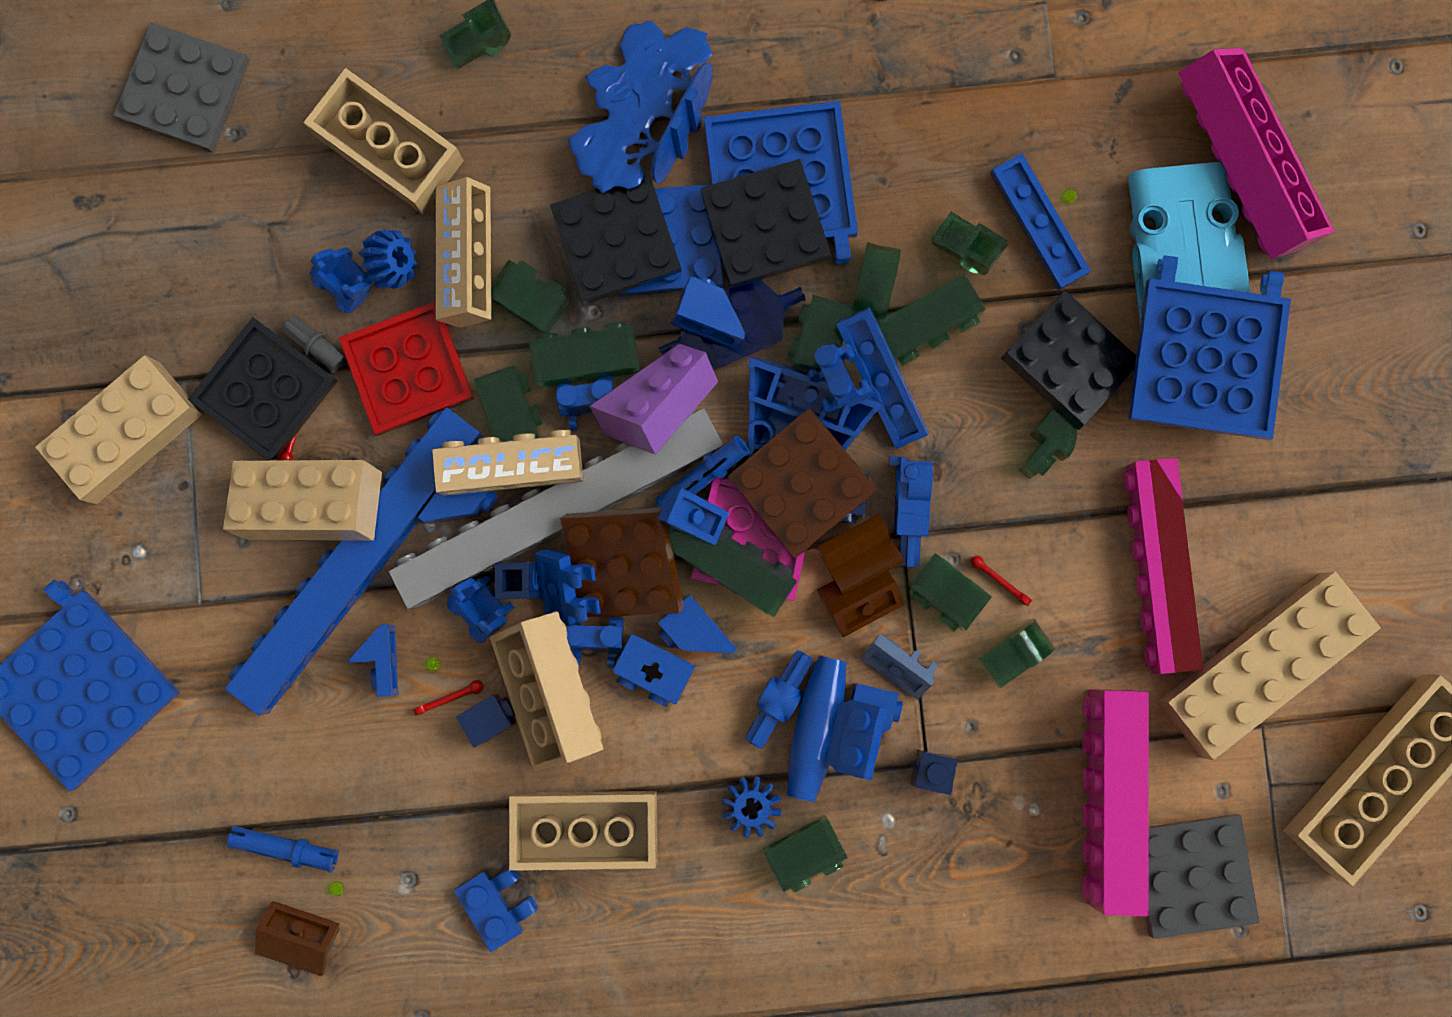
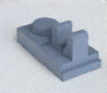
(899, 667)

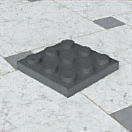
(181, 87)
(1199, 877)

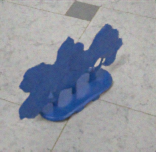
(637, 96)

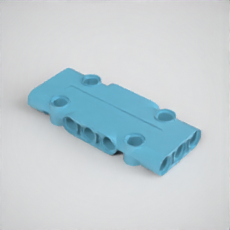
(1182, 207)

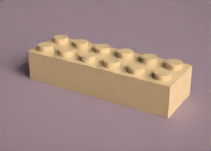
(1268, 665)
(1380, 784)

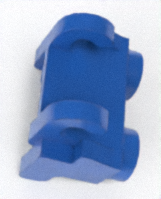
(341, 277)
(840, 385)
(579, 398)
(478, 608)
(597, 638)

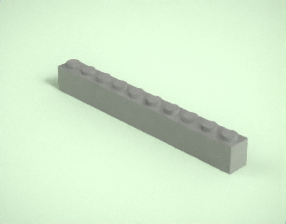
(537, 518)

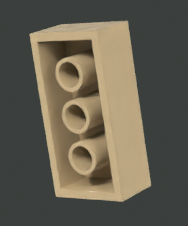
(383, 140)
(119, 430)
(303, 500)
(546, 692)
(583, 830)

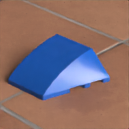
(784, 392)

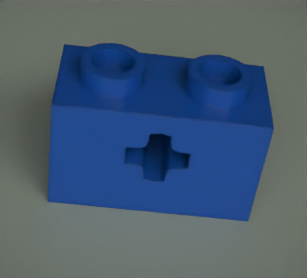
(674, 669)

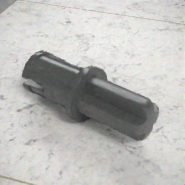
(314, 344)

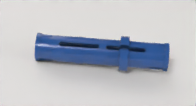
(732, 451)
(284, 849)

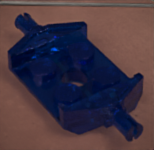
(761, 317)

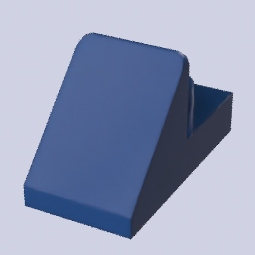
(693, 515)
(382, 650)

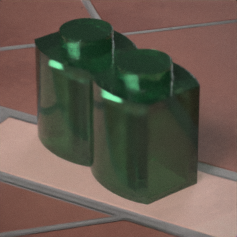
(528, 297)
(949, 593)

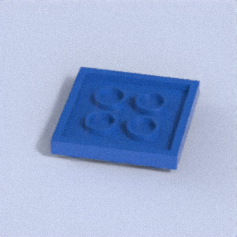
(691, 238)

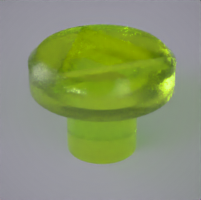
(1070, 195)
(433, 664)
(336, 888)

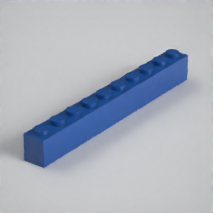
(344, 573)

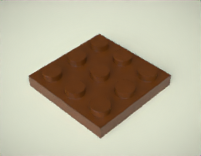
(802, 483)
(629, 560)

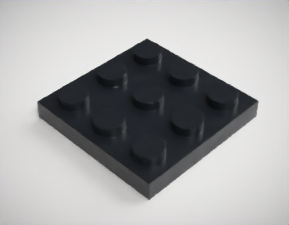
(765, 223)
(615, 239)
(1071, 360)
(262, 390)

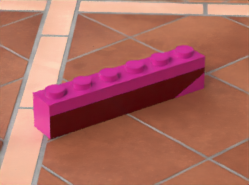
(1163, 566)

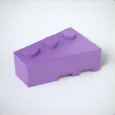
(656, 399)

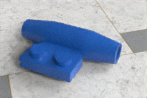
(832, 732)

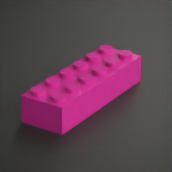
(1255, 152)
(1116, 801)

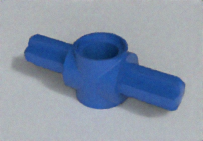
(779, 699)

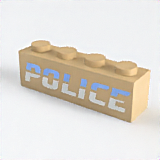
(463, 252)
(507, 464)

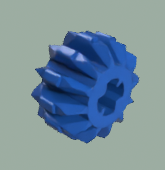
(388, 259)
(762, 811)

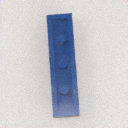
(1040, 221)
(884, 377)

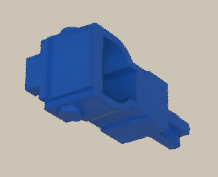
(912, 505)

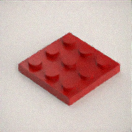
(406, 368)

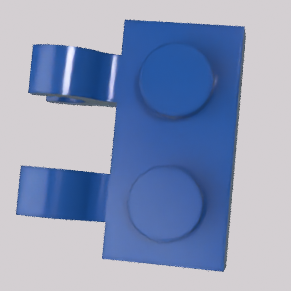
(558, 586)
(489, 909)

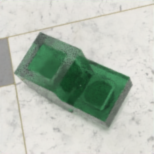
(479, 34)
(972, 245)
(876, 279)
(1055, 437)
(1017, 653)

